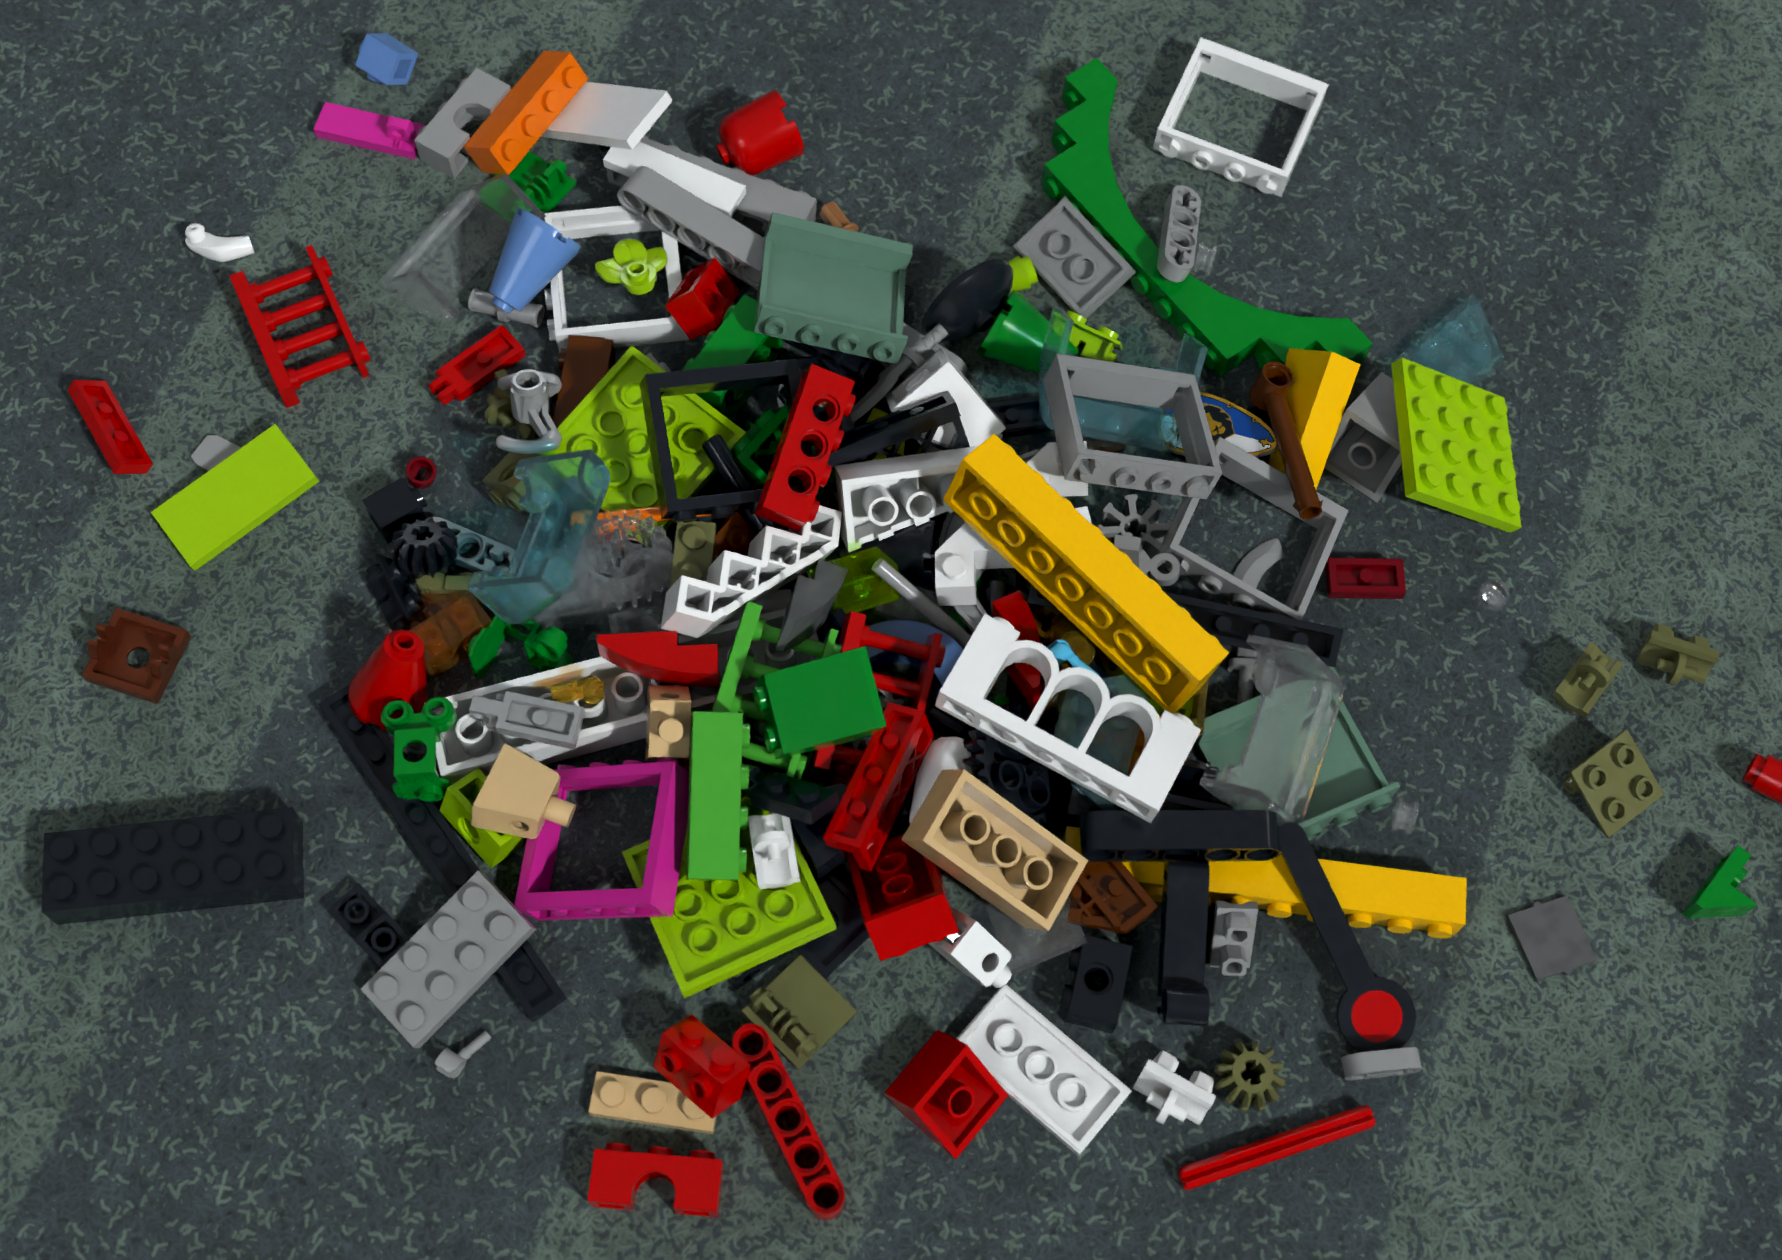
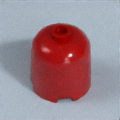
(759, 136)

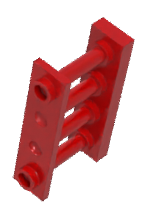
(277, 351)
(857, 635)

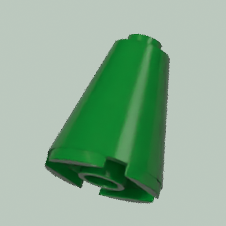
(1018, 335)

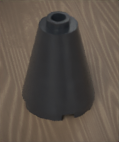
(911, 550)

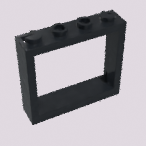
(698, 381)

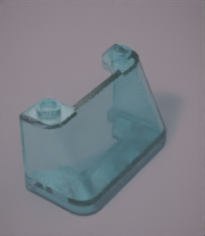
(563, 505)

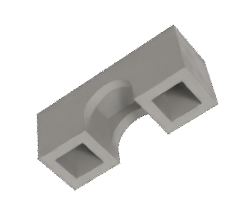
(443, 139)

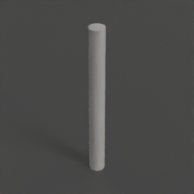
(921, 602)

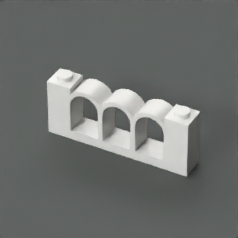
(996, 647)

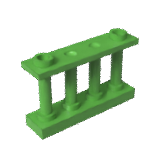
(742, 665)

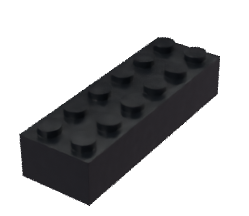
(172, 866)

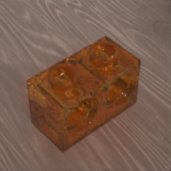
(449, 633)

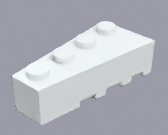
(893, 493)

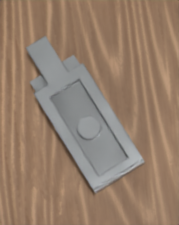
(530, 718)

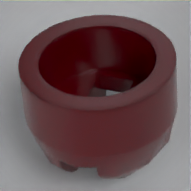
(413, 469)

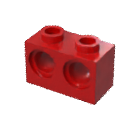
(702, 299)

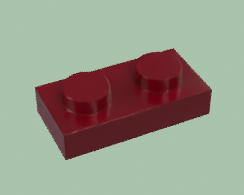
(1365, 578)

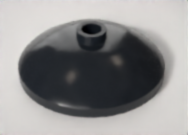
(971, 301)

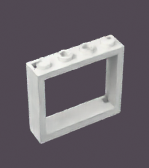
(1253, 75)
(606, 222)

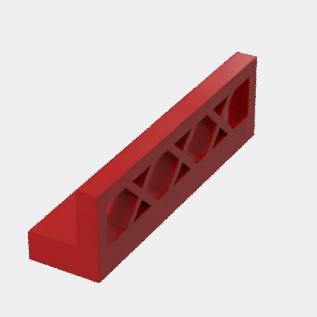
(880, 784)

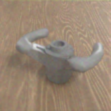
(530, 405)

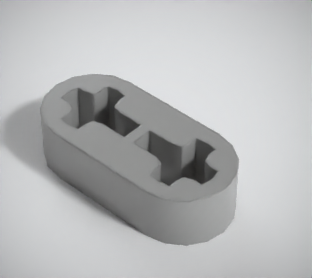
(1381, 1063)

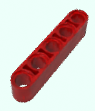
(793, 1141)

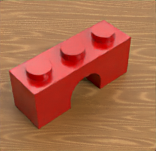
(620, 1173)

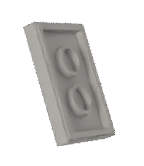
(1074, 258)

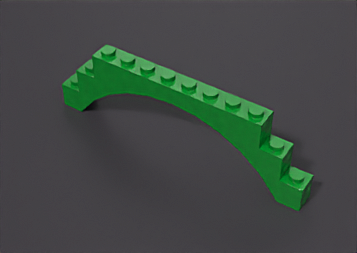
(1222, 323)

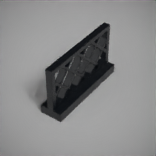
(893, 430)

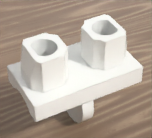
(773, 851)
(1174, 1093)

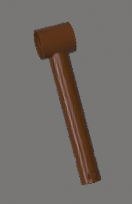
(1270, 395)

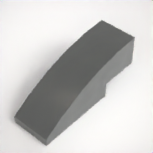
(810, 604)

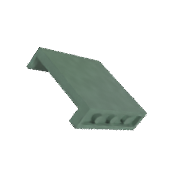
(832, 288)
(1347, 778)

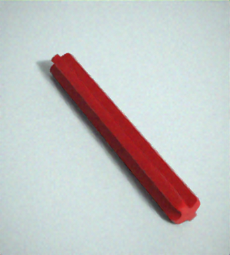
(1276, 1147)

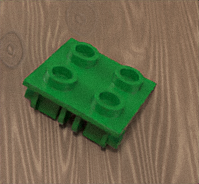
(542, 181)

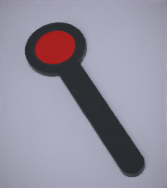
(1372, 1009)

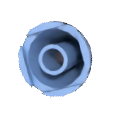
(529, 260)

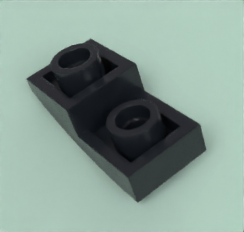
(369, 925)

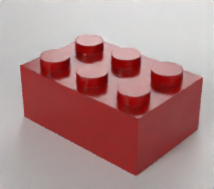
(902, 900)

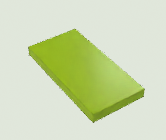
(234, 497)

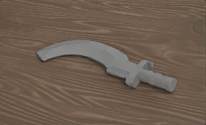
(891, 374)
(1250, 571)

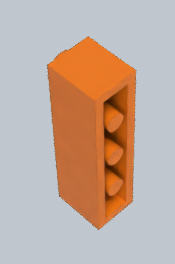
(526, 112)

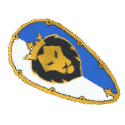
(1236, 426)

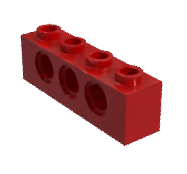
(777, 499)

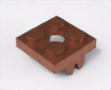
(118, 639)

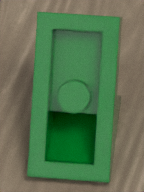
(1719, 893)

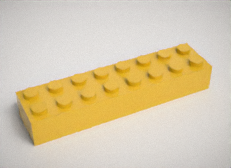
(1083, 574)

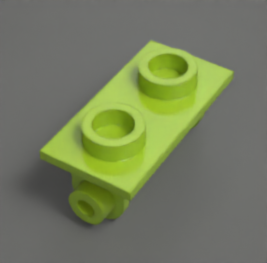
(1098, 342)

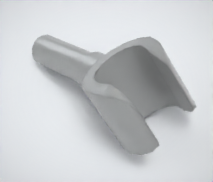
(452, 1064)

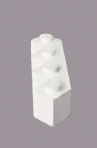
(967, 550)
(733, 579)

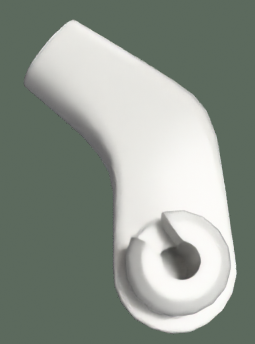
(217, 248)

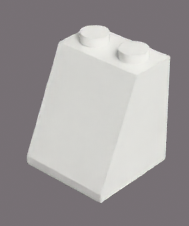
(942, 375)

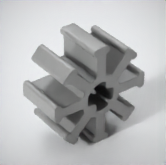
(1129, 522)

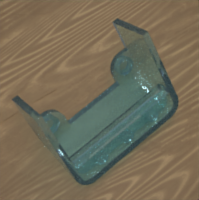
(1113, 420)

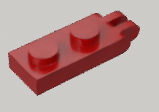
(476, 366)

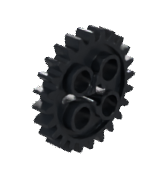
(1016, 776)

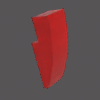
(1018, 613)
(661, 658)

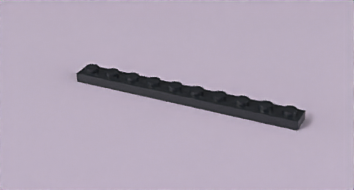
(437, 846)

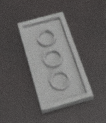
(448, 959)

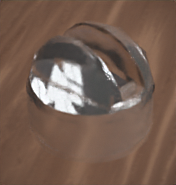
(1490, 595)

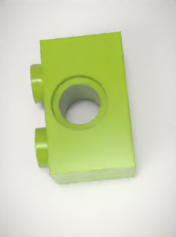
(457, 809)

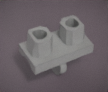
(1232, 937)

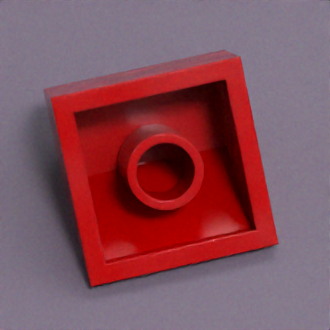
(947, 1093)

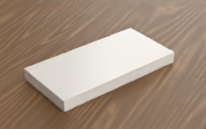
(609, 115)
(1044, 1069)

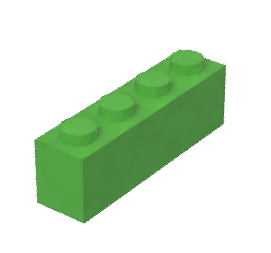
(715, 796)

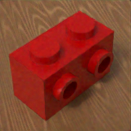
(701, 1066)

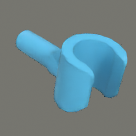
(1064, 652)

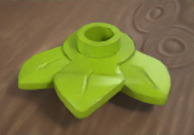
(633, 266)

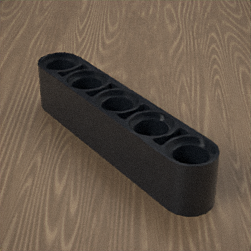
(1180, 834)

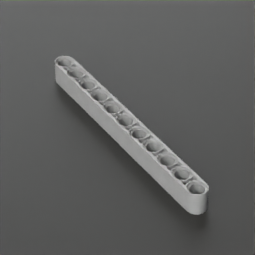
(716, 235)

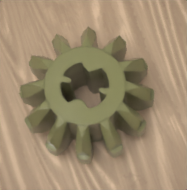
(1261, 1089)

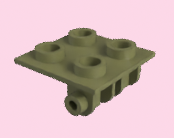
(1615, 783)
(799, 1011)

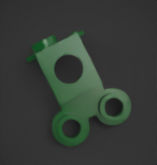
(543, 647)
(418, 778)

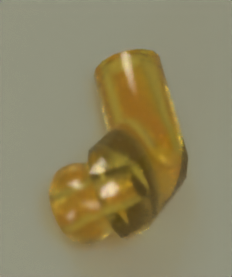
(587, 688)

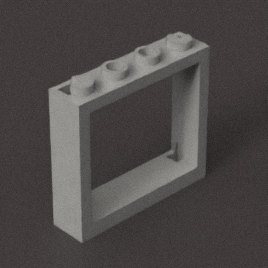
(1139, 387)
(1275, 488)

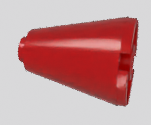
(390, 674)

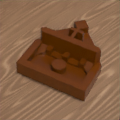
(1109, 898)

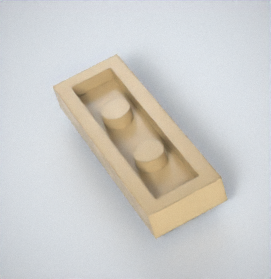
(646, 1103)

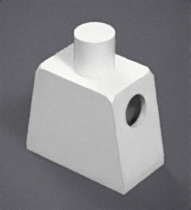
(975, 952)

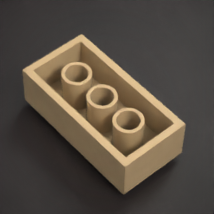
(995, 849)

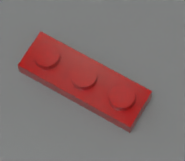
(110, 427)

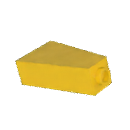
(1317, 403)

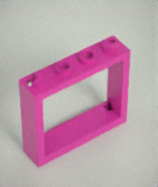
(663, 859)

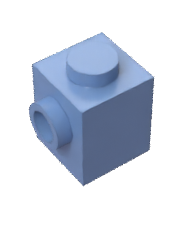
(386, 59)

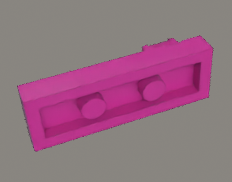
(368, 130)

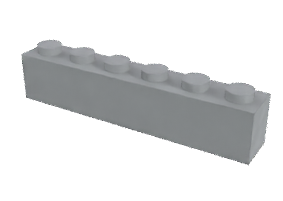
(761, 195)

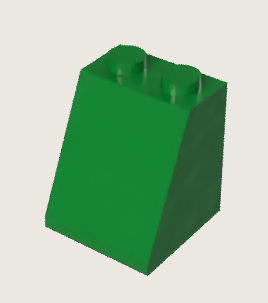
(819, 703)

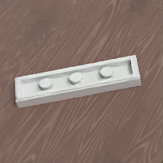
(708, 186)

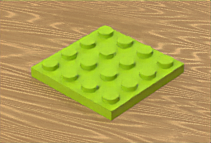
(615, 429)
(1455, 446)
(733, 924)

